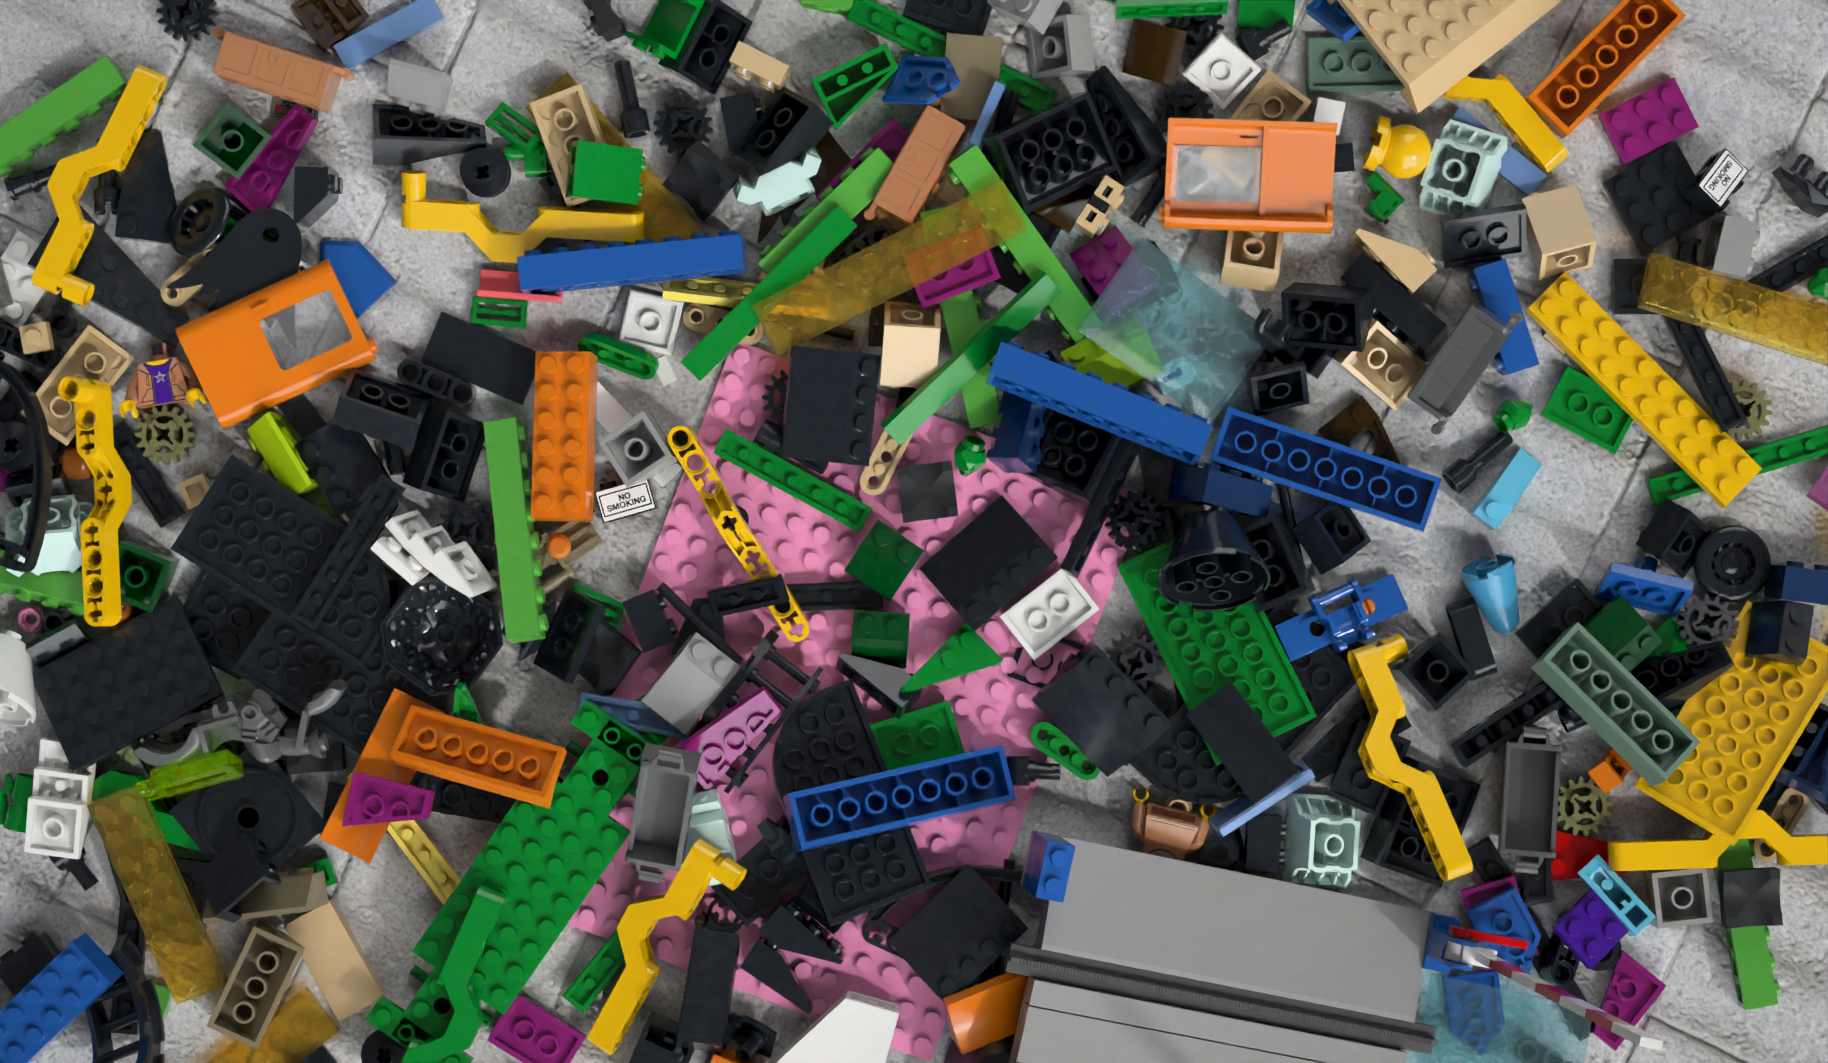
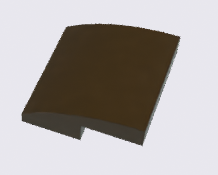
(329, 19)
(1154, 51)
(1066, 210)

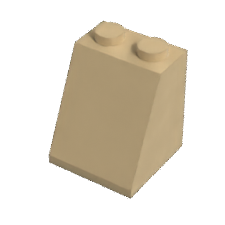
(1559, 232)
(909, 344)

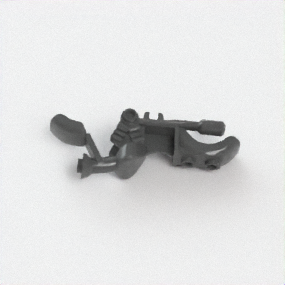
(249, 721)

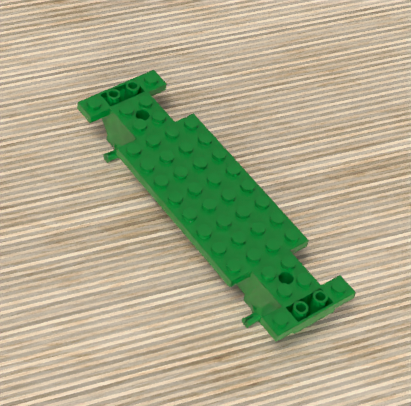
(545, 868)

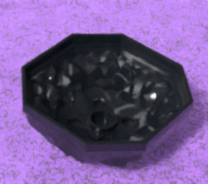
(440, 636)

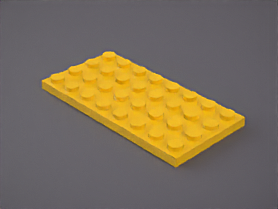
(1745, 734)

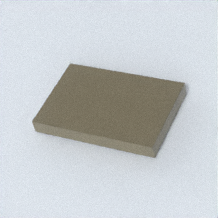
(978, 67)

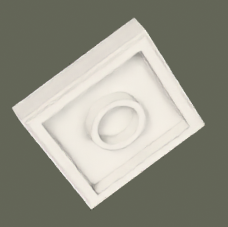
(1221, 70)
(651, 322)

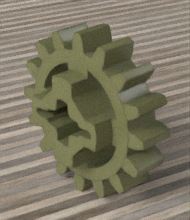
(1755, 398)
(157, 442)
(1589, 797)

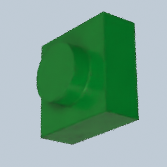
(327, 866)

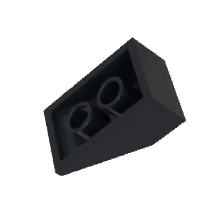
(783, 131)

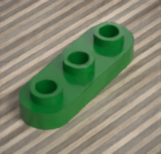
(620, 355)
(1051, 744)

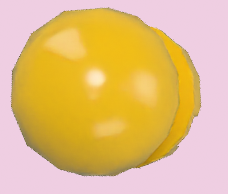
(1399, 149)

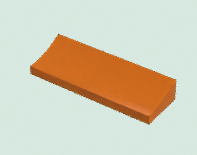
(478, 756)
(375, 760)
(985, 1011)

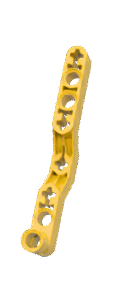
(1515, 116)
(72, 174)
(505, 245)
(112, 497)
(720, 505)
(1383, 763)
(1704, 851)
(634, 931)

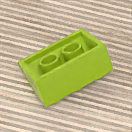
(1092, 358)
(276, 444)

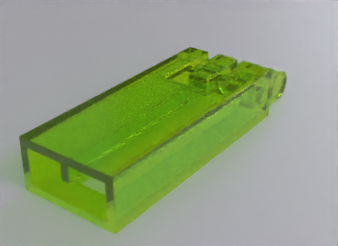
(191, 775)

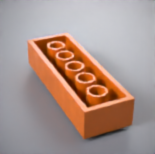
(1601, 62)
(564, 436)

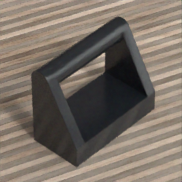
(22, 484)

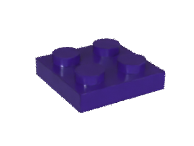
(1590, 929)

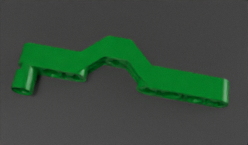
(103, 786)
(456, 979)

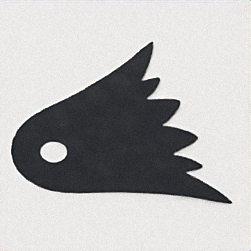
(245, 260)

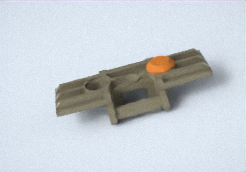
(560, 545)

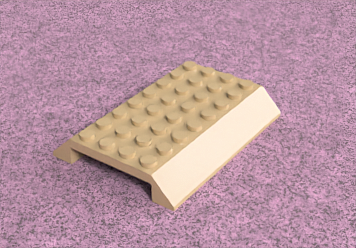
(1440, 41)

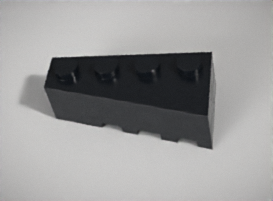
(1398, 308)

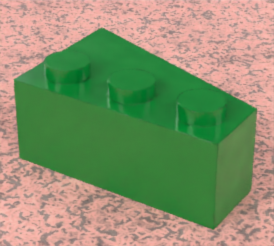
(851, 83)

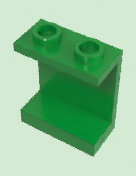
(667, 28)
(605, 172)

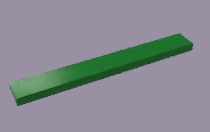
(930, 43)
(789, 271)
(971, 357)
(1768, 456)

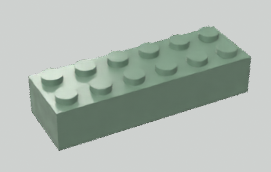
(1615, 704)

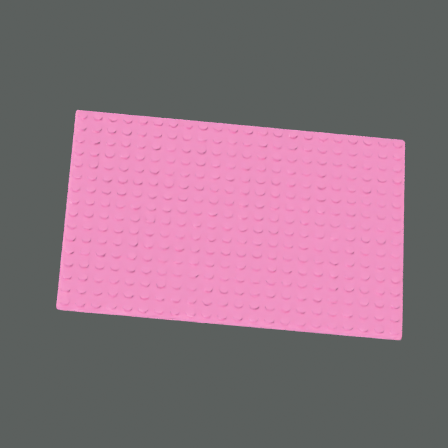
(816, 549)

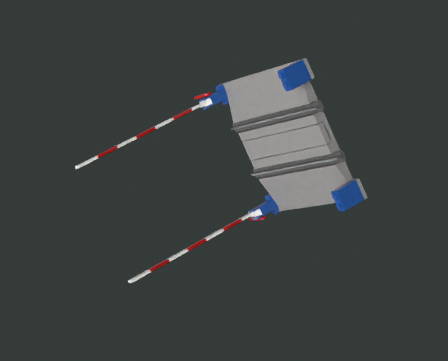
(1232, 966)

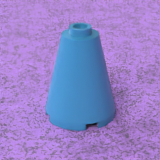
(1494, 590)

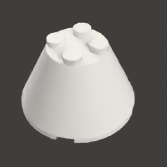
(16, 681)

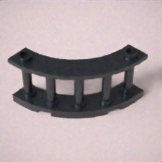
(749, 673)
(147, 1011)

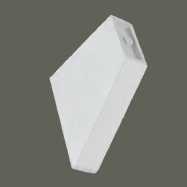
(849, 1031)

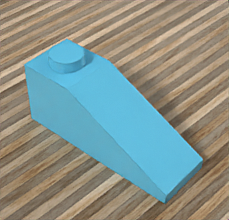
(1505, 490)
(1616, 895)

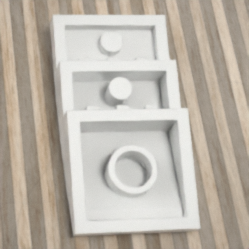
(436, 552)
(58, 804)

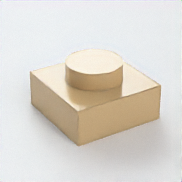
(36, 337)
(194, 490)

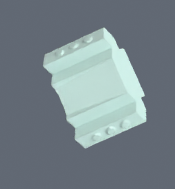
(1461, 169)
(781, 186)
(62, 537)
(710, 824)
(1320, 841)

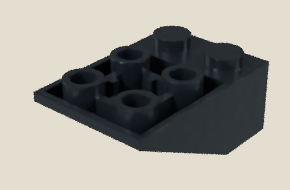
(795, 933)
(658, 1042)

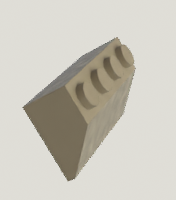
(293, 895)
(256, 985)

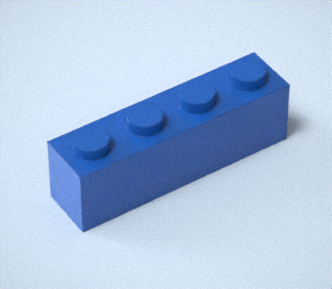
(1498, 294)

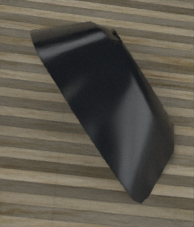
(1232, 842)

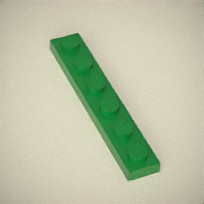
(792, 480)

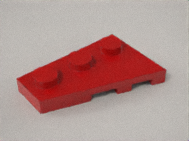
(1574, 853)

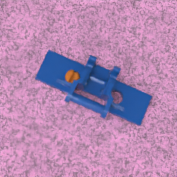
(1347, 625)

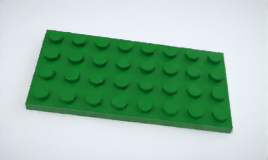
(1218, 648)

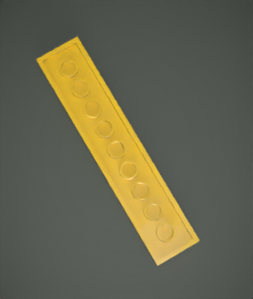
(1643, 390)

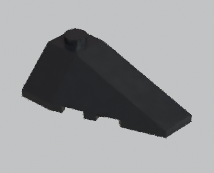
(1132, 135)
(409, 137)
(146, 193)
(1680, 675)

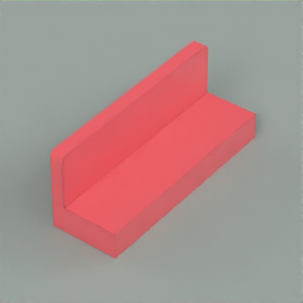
(507, 286)

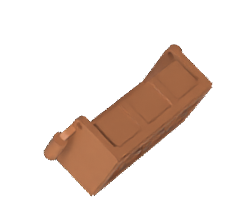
(278, 71)
(918, 166)

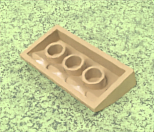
(1273, 101)
(565, 119)
(90, 358)
(336, 960)

